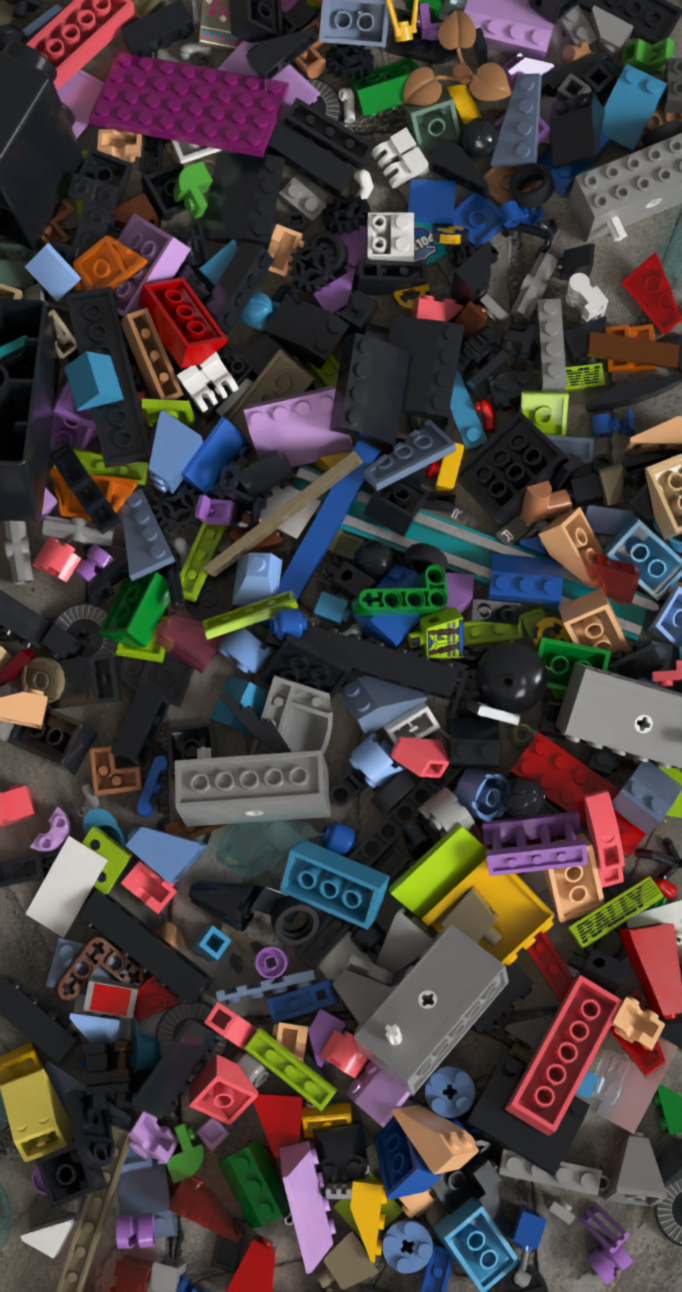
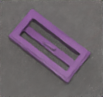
(591, 1216)

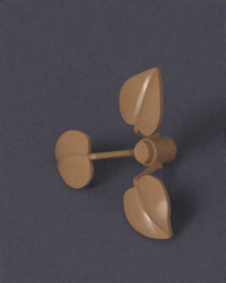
(489, 83)

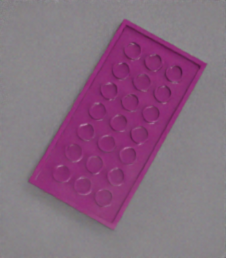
(189, 104)

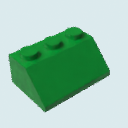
(382, 87)
(136, 611)
(561, 657)
(254, 1185)

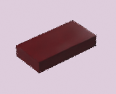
(15, 666)

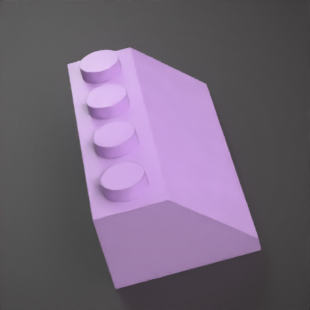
(377, 1093)

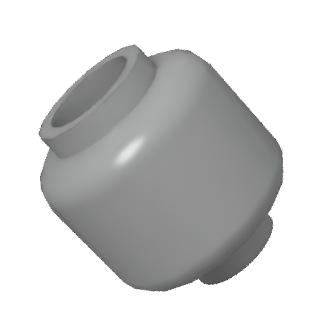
(252, 1068)

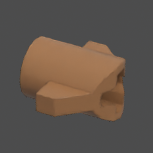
(575, 52)
(172, 934)

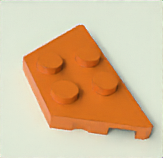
(106, 265)
(113, 488)

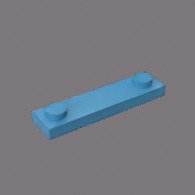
(465, 416)

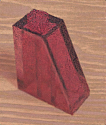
(188, 641)

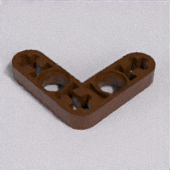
(100, 959)

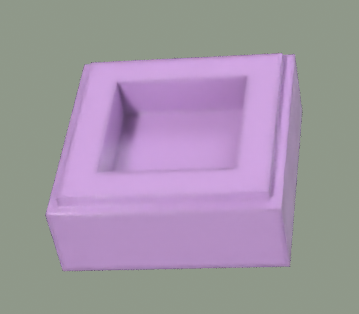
(212, 1133)

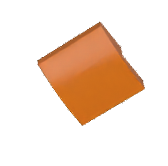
(643, 332)

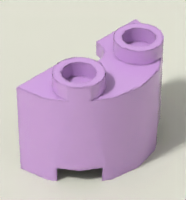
(57, 835)
(151, 1139)

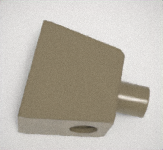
(62, 334)
(474, 918)
(347, 1263)

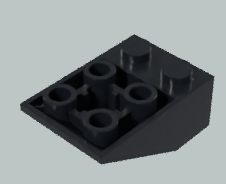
(239, 370)
(89, 681)

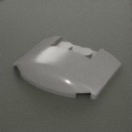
(300, 716)

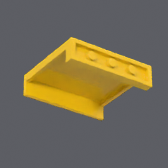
(518, 908)

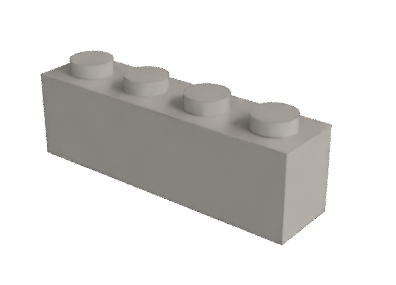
(551, 345)
(568, 1175)

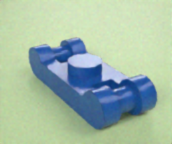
(152, 786)

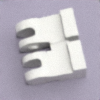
(402, 148)
(587, 300)
(196, 381)

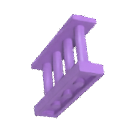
(539, 856)

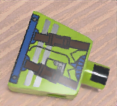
(440, 634)

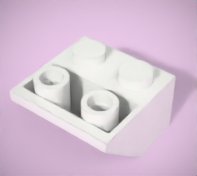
(391, 236)
(413, 724)

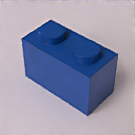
(527, 1228)

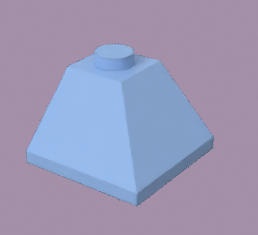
(256, 578)
(98, 1028)

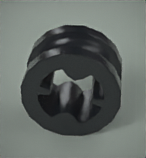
(296, 215)
(602, 457)

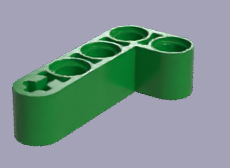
(399, 597)

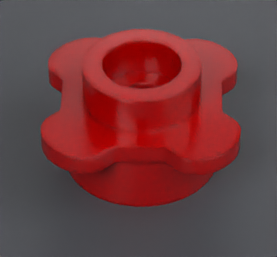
(433, 469)

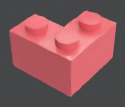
(16, 805)

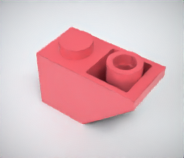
(435, 310)
(421, 756)
(230, 1025)

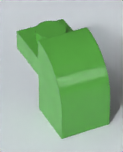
(646, 56)
(190, 186)
(190, 1159)

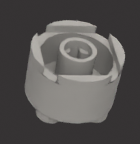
(445, 813)

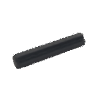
(174, 584)

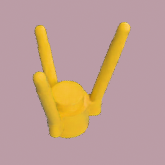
(402, 29)

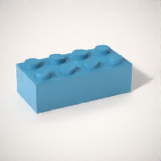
(334, 883)

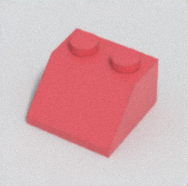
(221, 1090)

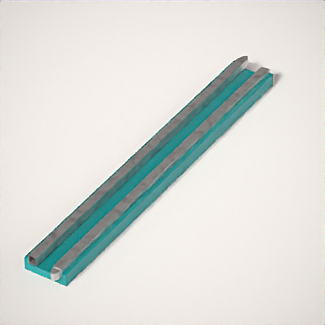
(469, 552)

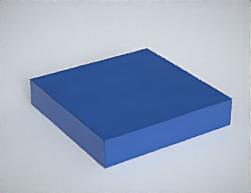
(432, 201)
(480, 218)

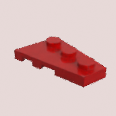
(653, 293)
(153, 999)
(645, 1060)

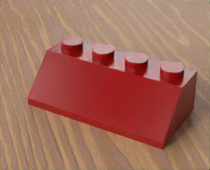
(182, 321)

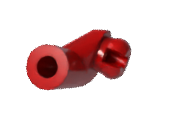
(666, 887)

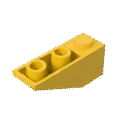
(366, 1208)

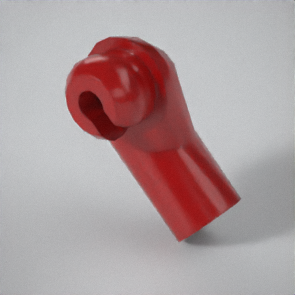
(488, 412)

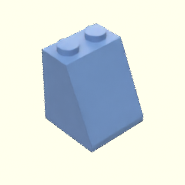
(171, 452)
(165, 852)

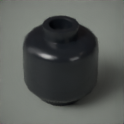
(368, 939)

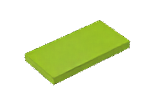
(439, 870)

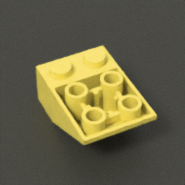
(36, 1115)

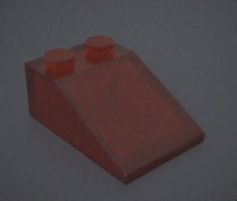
(203, 1207)

